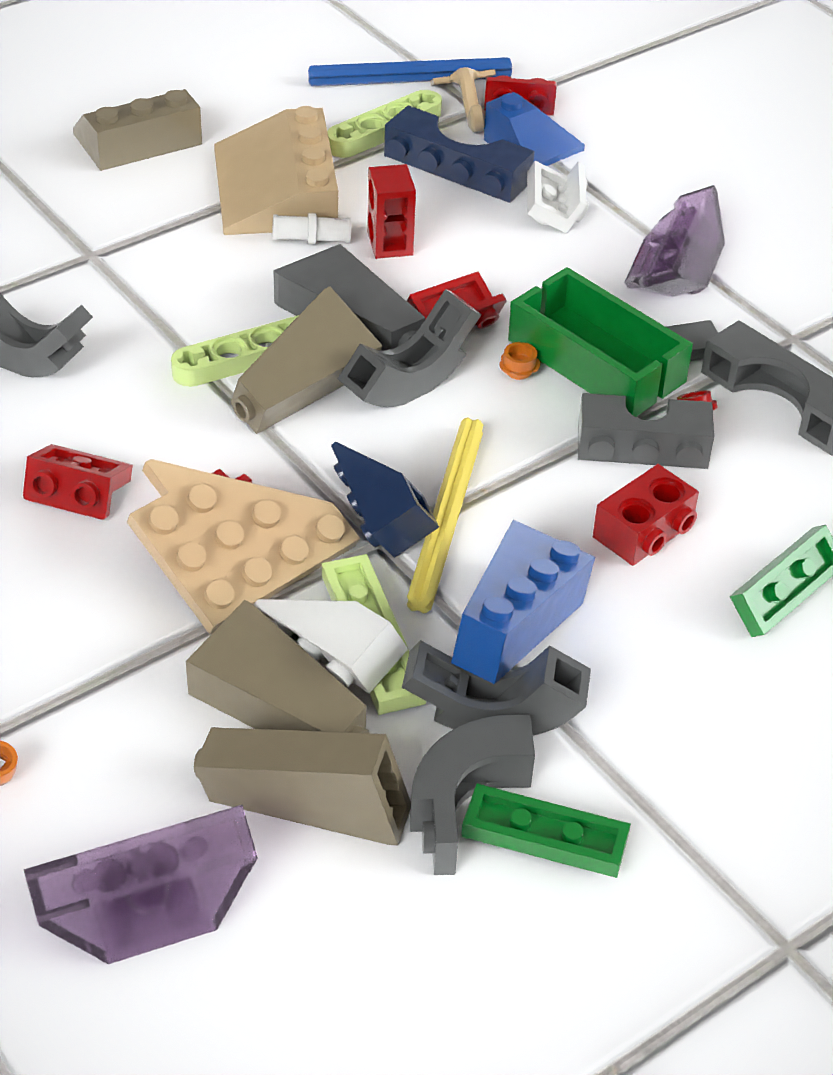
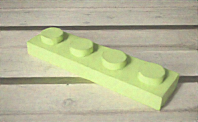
(356, 581)

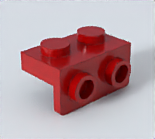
(470, 289)

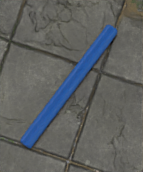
(401, 71)

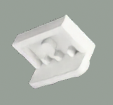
(556, 197)

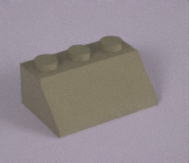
(140, 129)

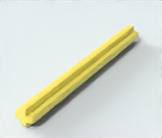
(446, 512)

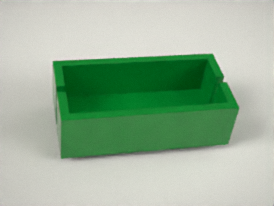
(600, 340)

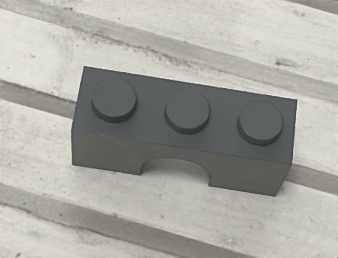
(615, 435)

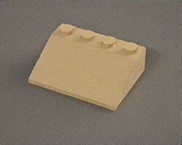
(276, 169)

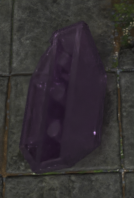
(681, 247)
(145, 887)

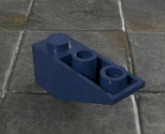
(388, 502)

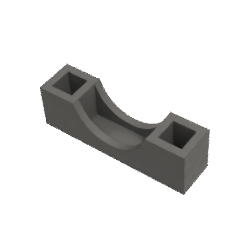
(748, 360)

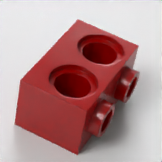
(391, 211)
(645, 514)

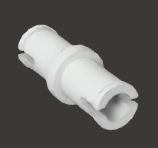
(311, 228)

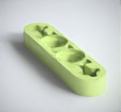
(369, 128)
(192, 365)

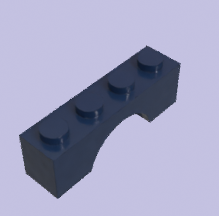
(489, 168)

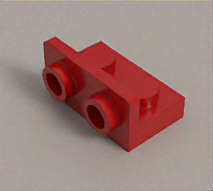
(535, 90)
(74, 480)

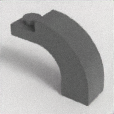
(38, 348)
(419, 364)
(548, 688)
(484, 751)

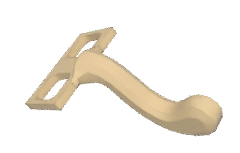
(465, 78)

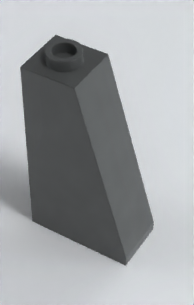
(368, 296)

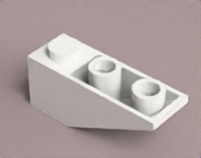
(342, 635)

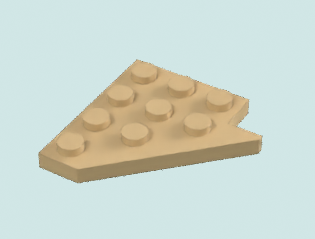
(234, 537)

